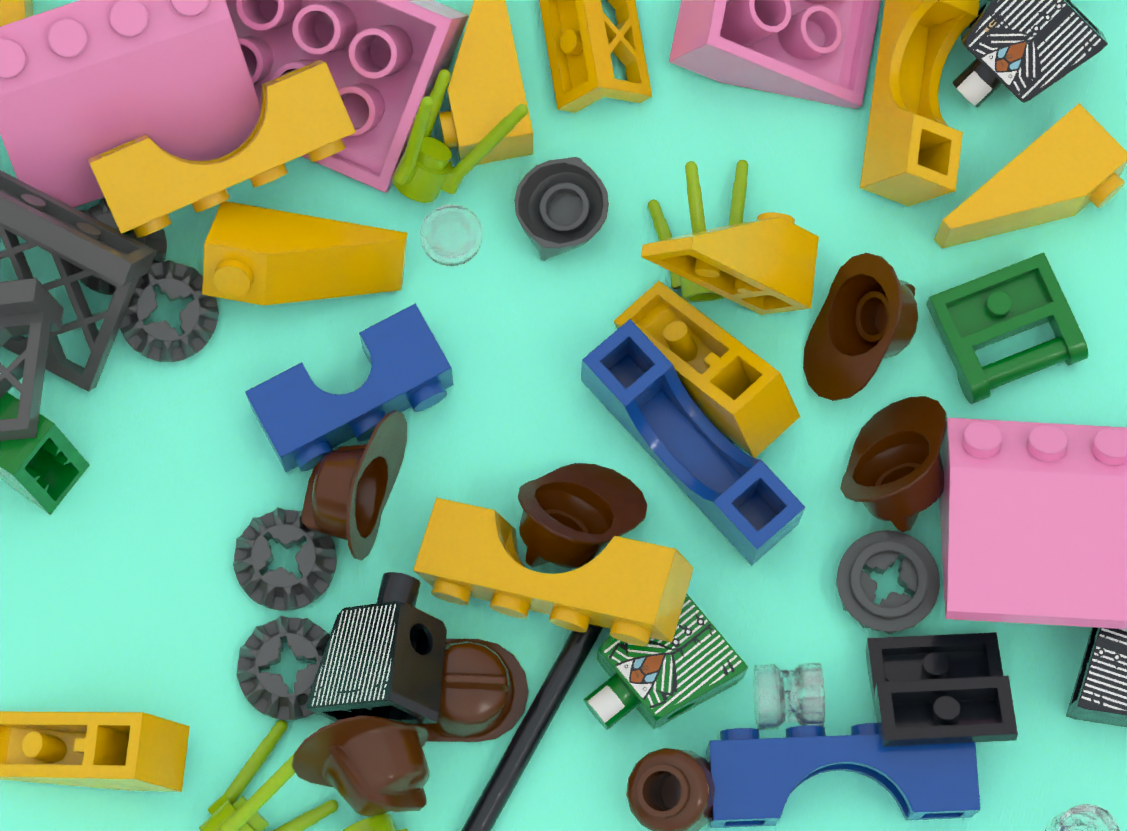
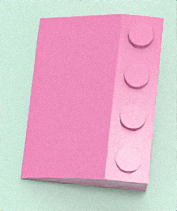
(780, 46)
(379, 58)
(115, 72)
(1034, 523)

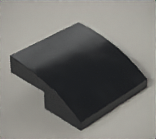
(940, 689)

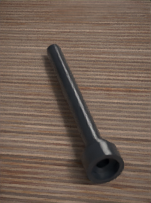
(531, 730)

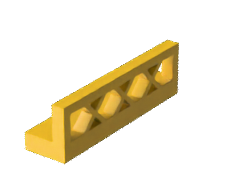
(580, 50)

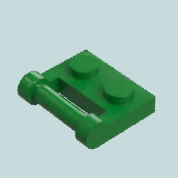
(997, 309)

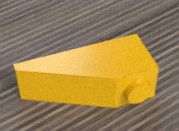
(486, 87)
(1044, 183)
(296, 257)
(753, 263)
(721, 375)
(94, 750)

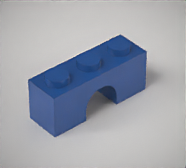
(309, 422)

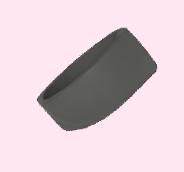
(561, 205)

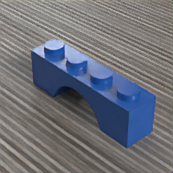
(719, 478)
(759, 774)

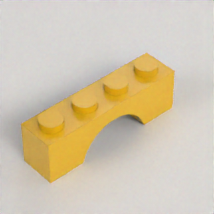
(296, 118)
(908, 144)
(626, 588)

